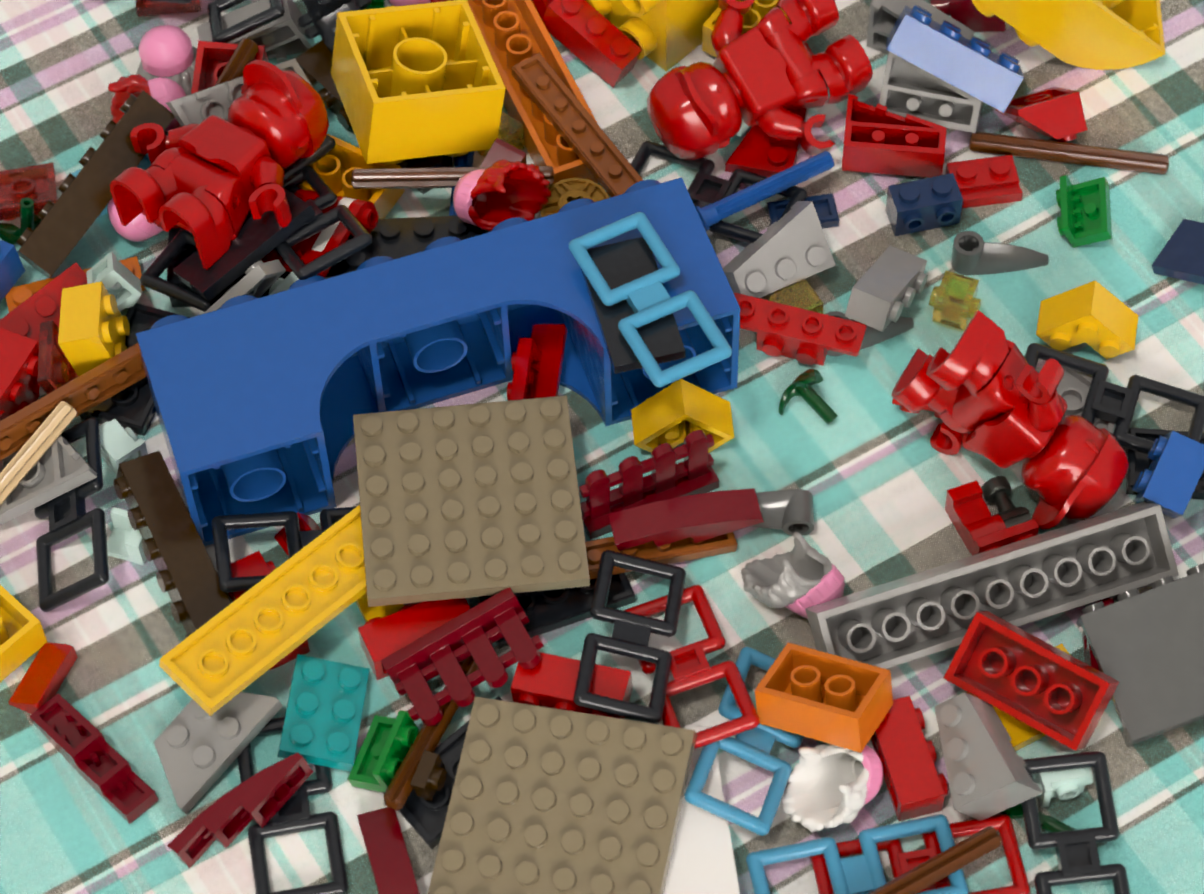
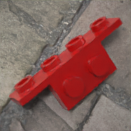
(798, 331)
(538, 363)

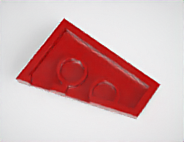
(763, 153)
(42, 305)

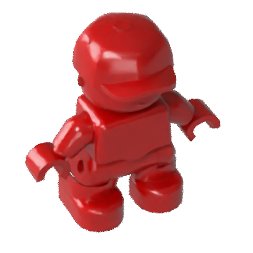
(758, 80)
(222, 168)
(1011, 414)

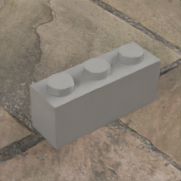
(887, 288)

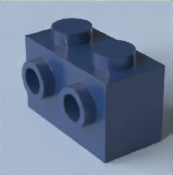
(924, 204)

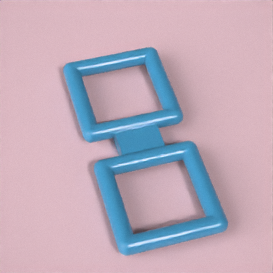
(650, 299)
(751, 746)
(862, 872)

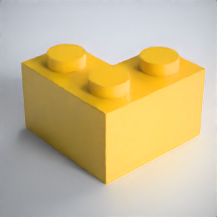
(1088, 316)
(679, 411)

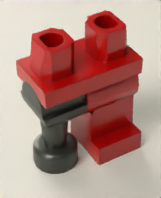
(974, 520)

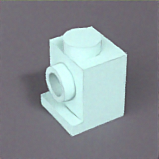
(117, 280)
(119, 444)
(1062, 784)

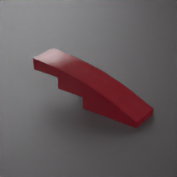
(687, 516)
(94, 758)
(251, 800)
(387, 852)

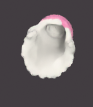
(831, 785)

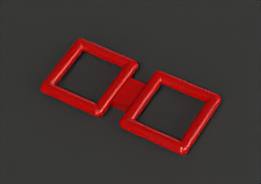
(692, 669)
(905, 861)

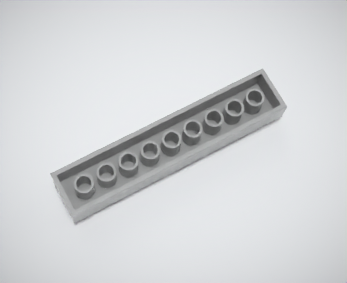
(1012, 581)

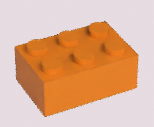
(824, 697)

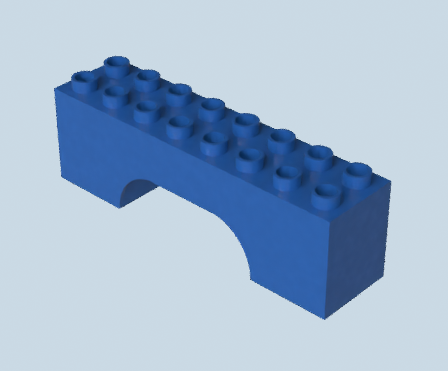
(270, 384)

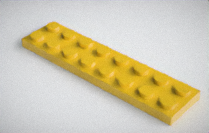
(271, 617)

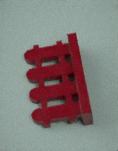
(665, 481)
(455, 641)

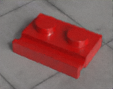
(986, 181)

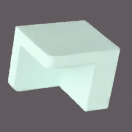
(124, 540)

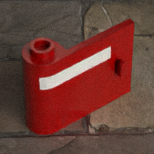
(333, 235)

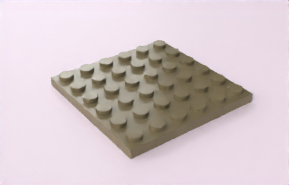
(469, 501)
(562, 803)

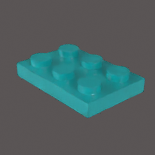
(324, 712)

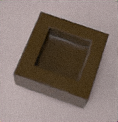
(429, 775)

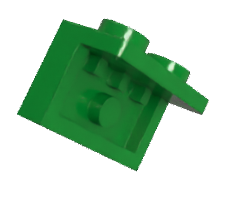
(1084, 211)
(383, 751)

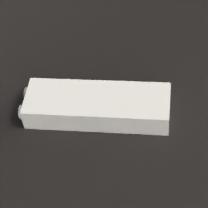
(702, 846)

